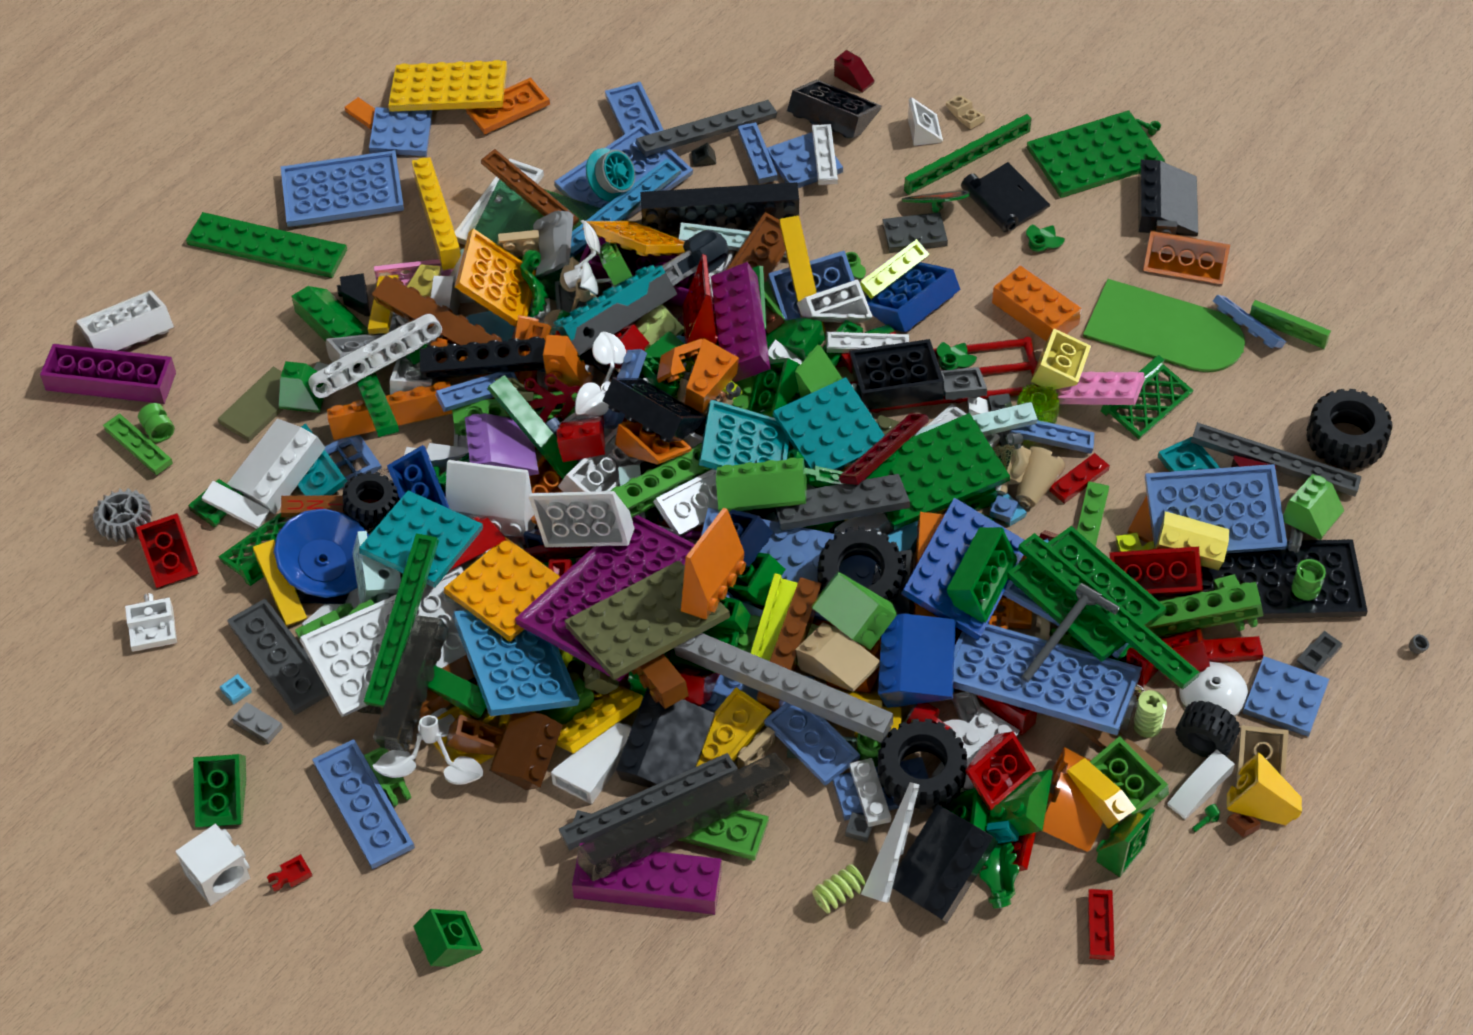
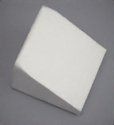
(977, 406)

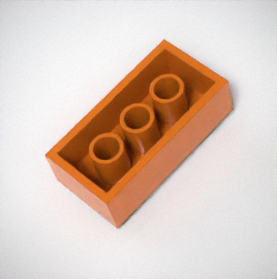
(1035, 304)

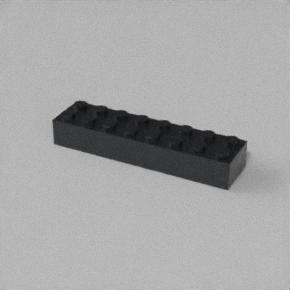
(718, 206)

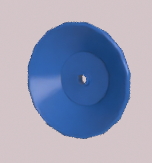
(317, 536)

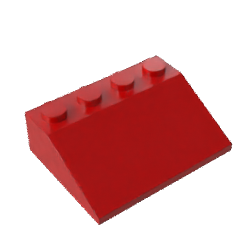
(699, 307)

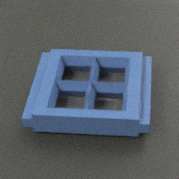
(352, 456)

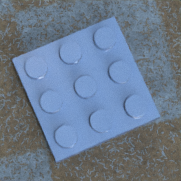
(401, 131)
(797, 161)
(1286, 696)

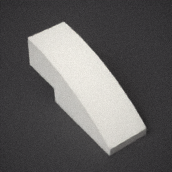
(440, 454)
(1201, 784)

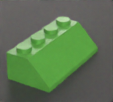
(761, 485)

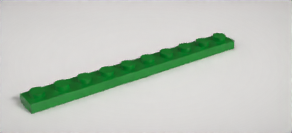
(1122, 623)

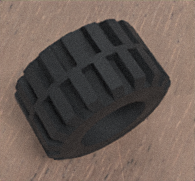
(364, 487)
(1207, 729)

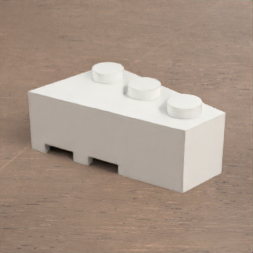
(837, 304)

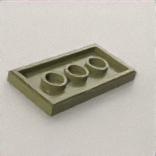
(255, 407)

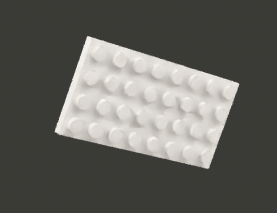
(349, 647)

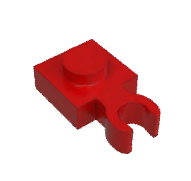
(293, 872)

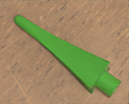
(770, 299)

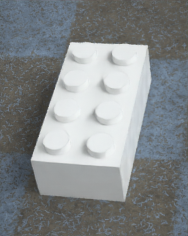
(599, 472)

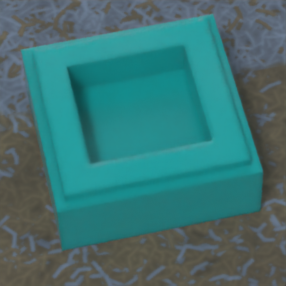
(1003, 831)

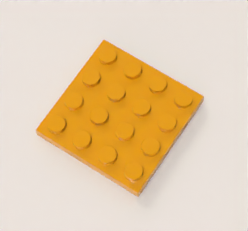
(637, 237)
(493, 278)
(501, 587)

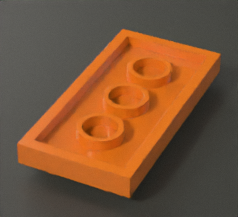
(517, 102)

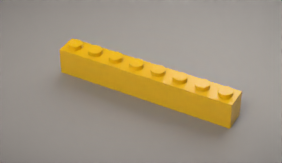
(436, 213)

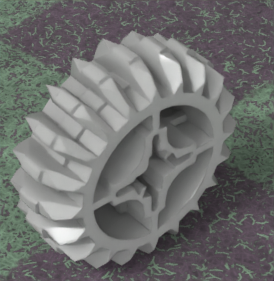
(121, 508)

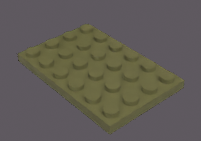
(640, 622)

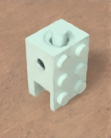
(373, 578)

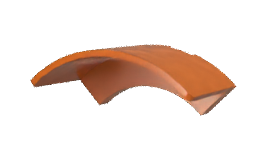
(1067, 810)

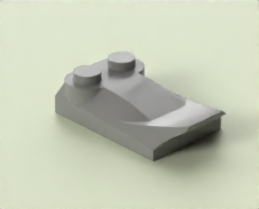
(554, 241)
(343, 346)

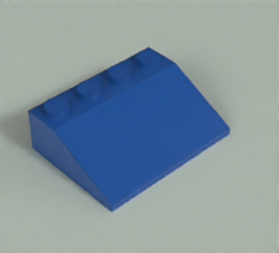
(914, 296)
(917, 660)

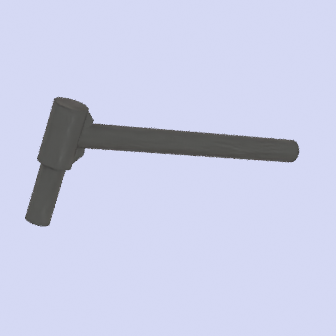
(1085, 596)

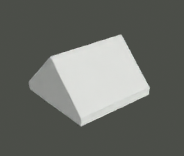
(923, 124)

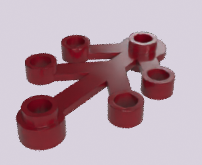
(550, 400)

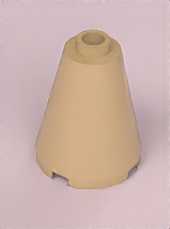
(1038, 476)

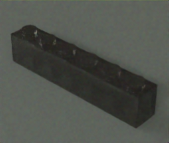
(411, 683)

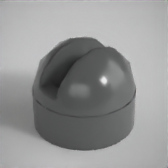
(1418, 644)

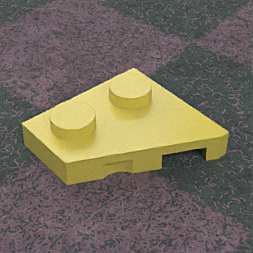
(423, 278)

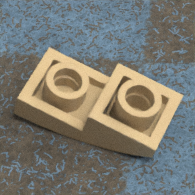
(964, 111)

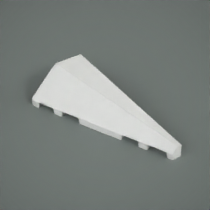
(884, 870)

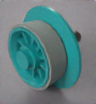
(609, 173)

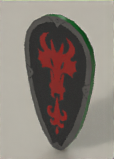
(937, 198)

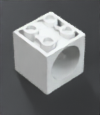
(213, 864)

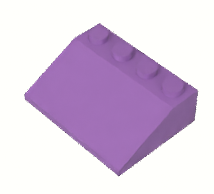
(499, 443)

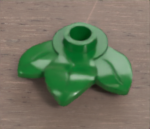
(1043, 238)
(954, 356)

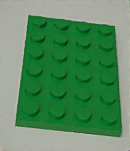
(1093, 153)
(942, 466)
(1105, 574)

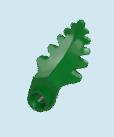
(530, 261)
(1000, 874)

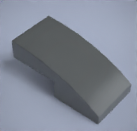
(1320, 652)

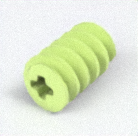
(1150, 713)
(837, 887)

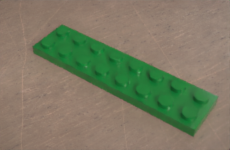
(267, 245)

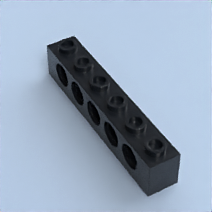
(474, 365)

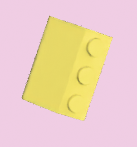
(1061, 361)
(1181, 532)

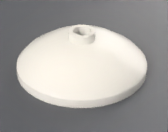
(1229, 692)

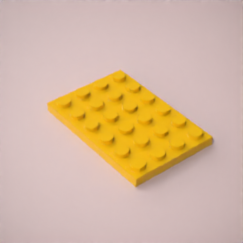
(448, 86)

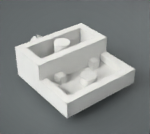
(151, 623)

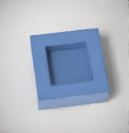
(1003, 509)

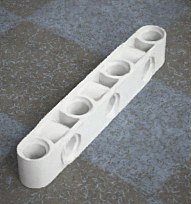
(375, 355)

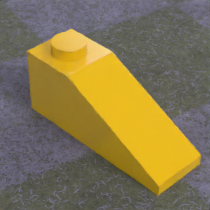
(1101, 793)

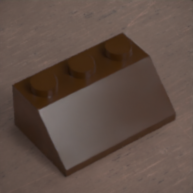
(526, 749)

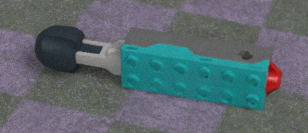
(640, 293)

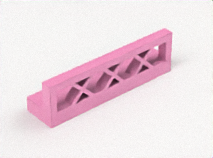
(395, 269)

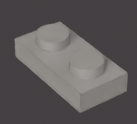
(257, 723)

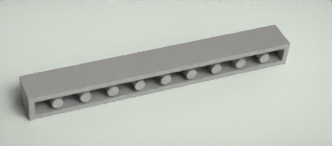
(787, 686)

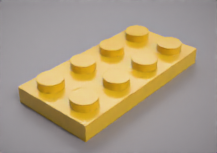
(598, 718)
(734, 726)

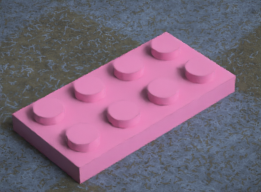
(1103, 389)

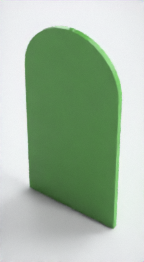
(1165, 327)

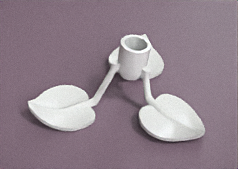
(587, 278)
(606, 350)
(401, 763)

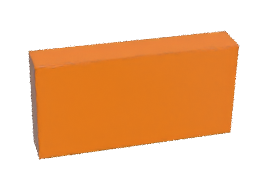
(361, 111)

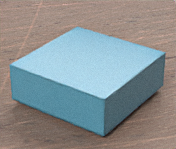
(235, 689)

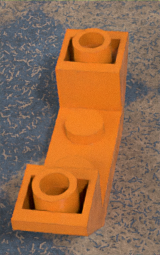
(671, 361)

